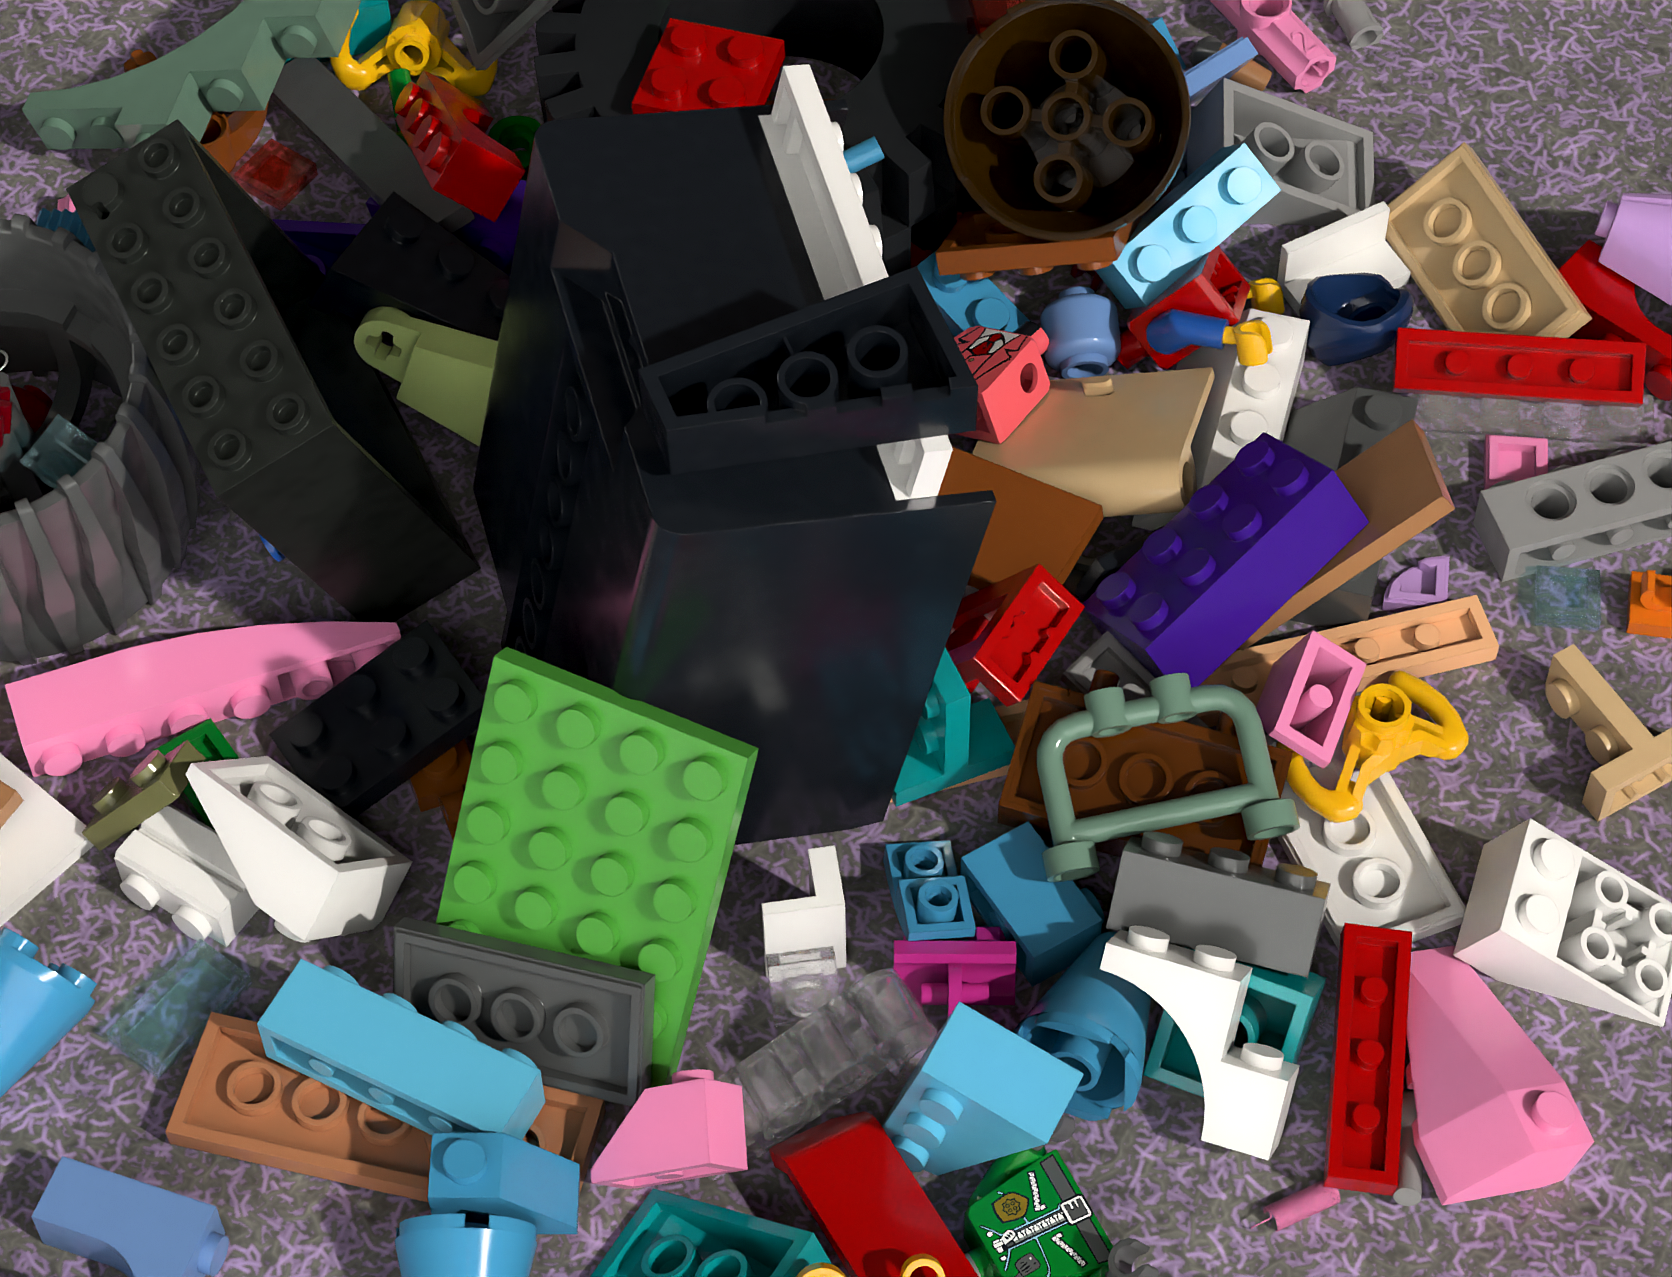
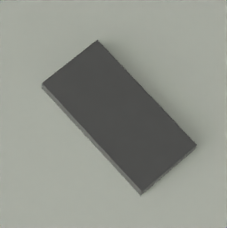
(567, 1013)

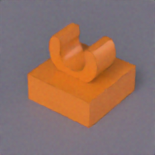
(1649, 604)

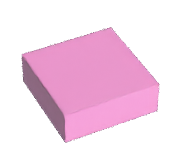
(1513, 458)

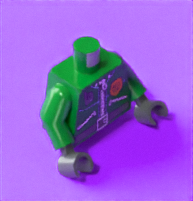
(1037, 1223)

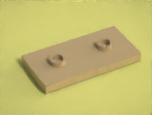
(1479, 255)

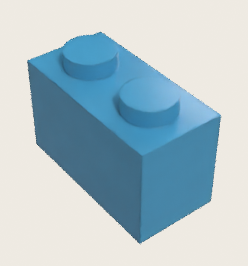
(1044, 917)

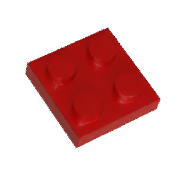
(708, 69)

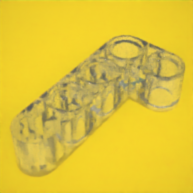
(829, 1057)

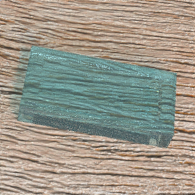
(178, 1008)

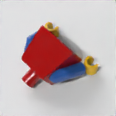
(1201, 313)

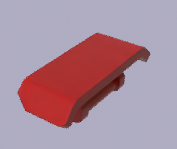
(867, 1199)

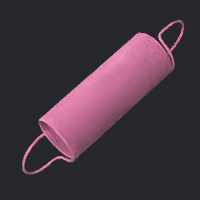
(1301, 1205)

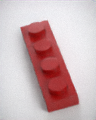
(1519, 367)
(1368, 1060)

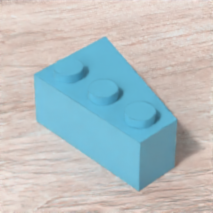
(978, 1096)

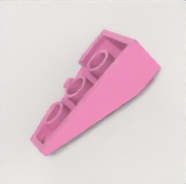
(1484, 1094)

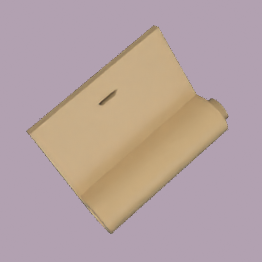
(1113, 439)

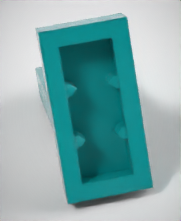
(951, 739)

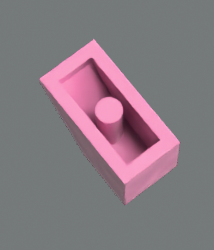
(1310, 697)
(677, 1134)

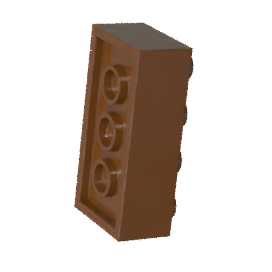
(1133, 770)

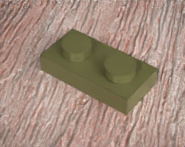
(150, 788)

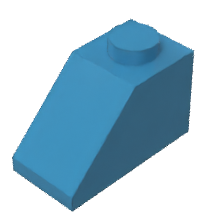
(503, 1178)

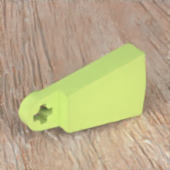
(439, 367)

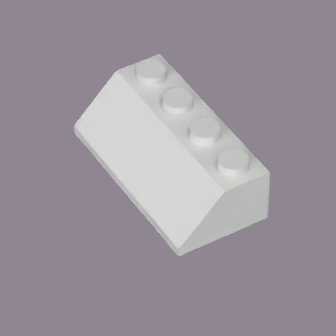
(1242, 399)

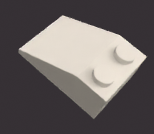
(297, 849)

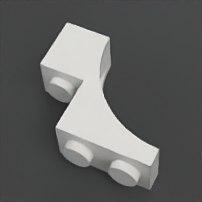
(1205, 994)

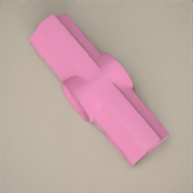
(1281, 40)

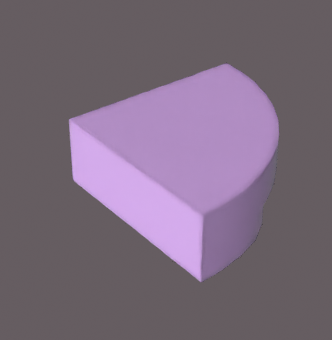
(1419, 586)

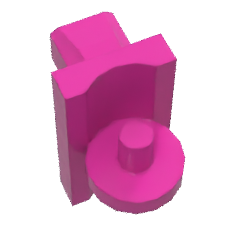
(962, 971)

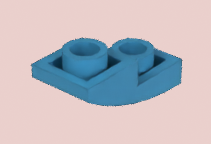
(928, 891)

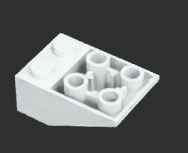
(1568, 926)

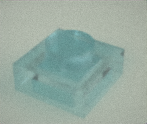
(58, 451)

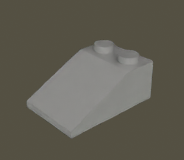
(1312, 157)

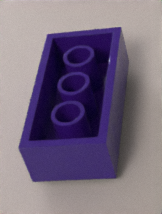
(1227, 560)

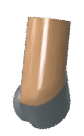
(1251, 74)

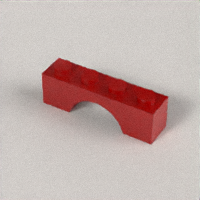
(451, 145)
(1617, 315)

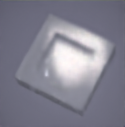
(801, 983)

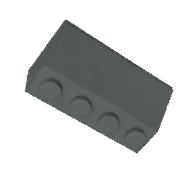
(1334, 434)

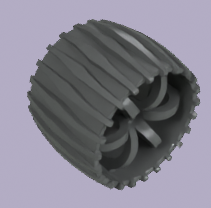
(123, 521)

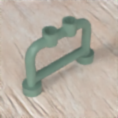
(1171, 702)

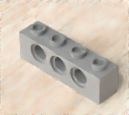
(1585, 509)

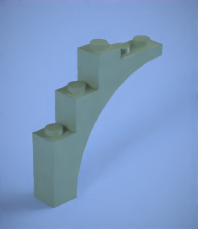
(218, 71)

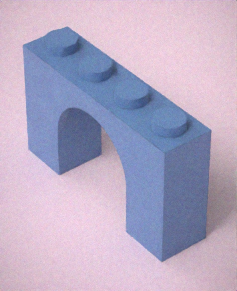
(129, 1224)

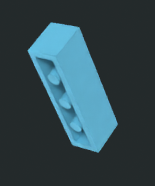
(398, 1058)

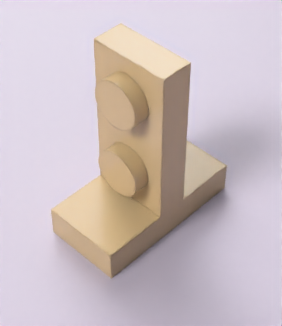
(1615, 737)

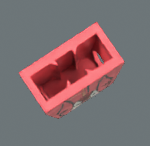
(1007, 376)

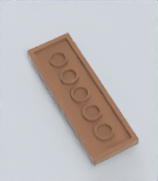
(279, 1118)

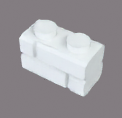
(186, 872)

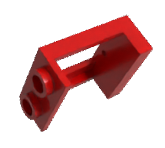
(1020, 636)

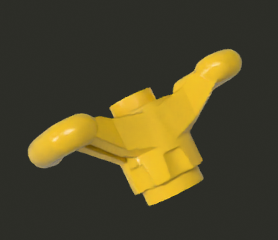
(414, 43)
(1379, 738)

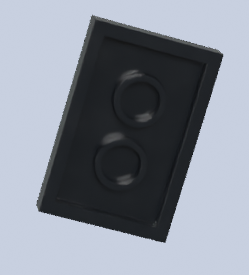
(382, 722)

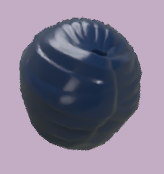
(1353, 316)

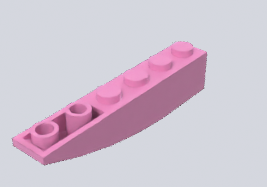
(180, 682)

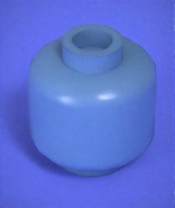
(1081, 333)

